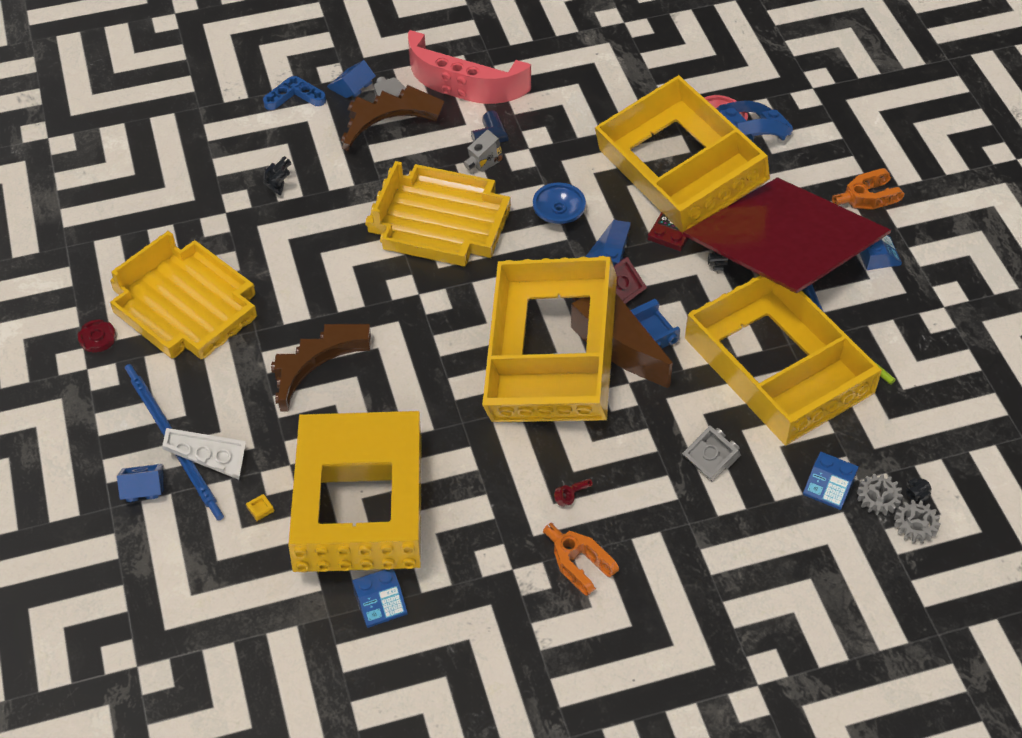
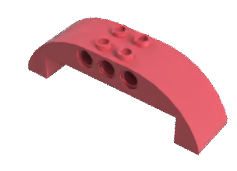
(465, 78)

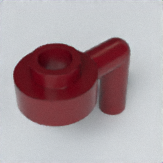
(565, 495)

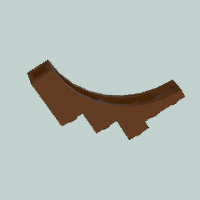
(409, 103)
(333, 342)

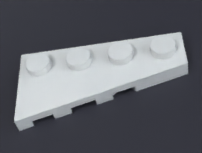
(210, 451)

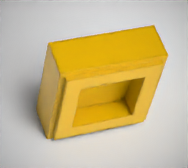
(260, 507)

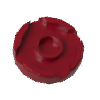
(96, 336)

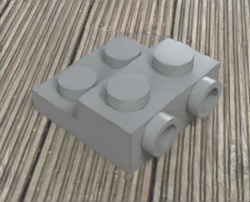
(712, 452)

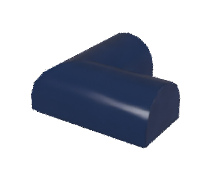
(492, 123)

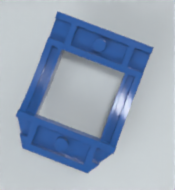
(770, 123)

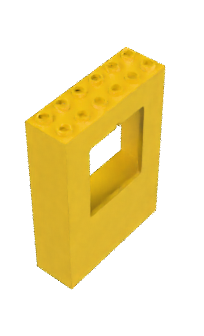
(703, 183)
(549, 384)
(806, 392)
(353, 450)

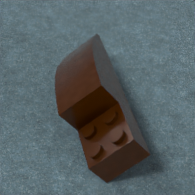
(631, 343)

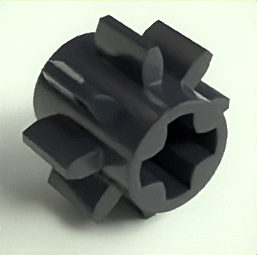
(717, 261)
(918, 489)

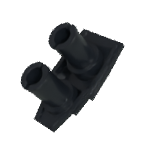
(276, 174)

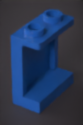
(656, 324)

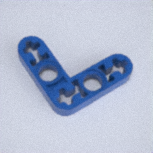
(293, 86)

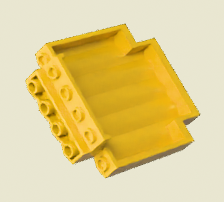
(438, 214)
(182, 297)

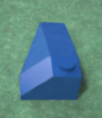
(612, 242)

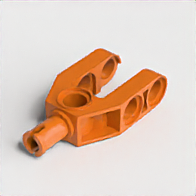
(859, 196)
(579, 544)

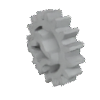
(887, 499)
(917, 521)

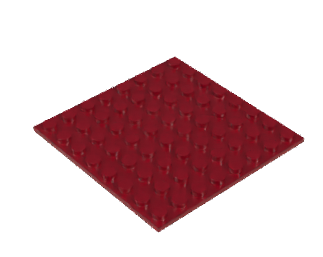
(787, 234)

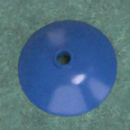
(559, 203)

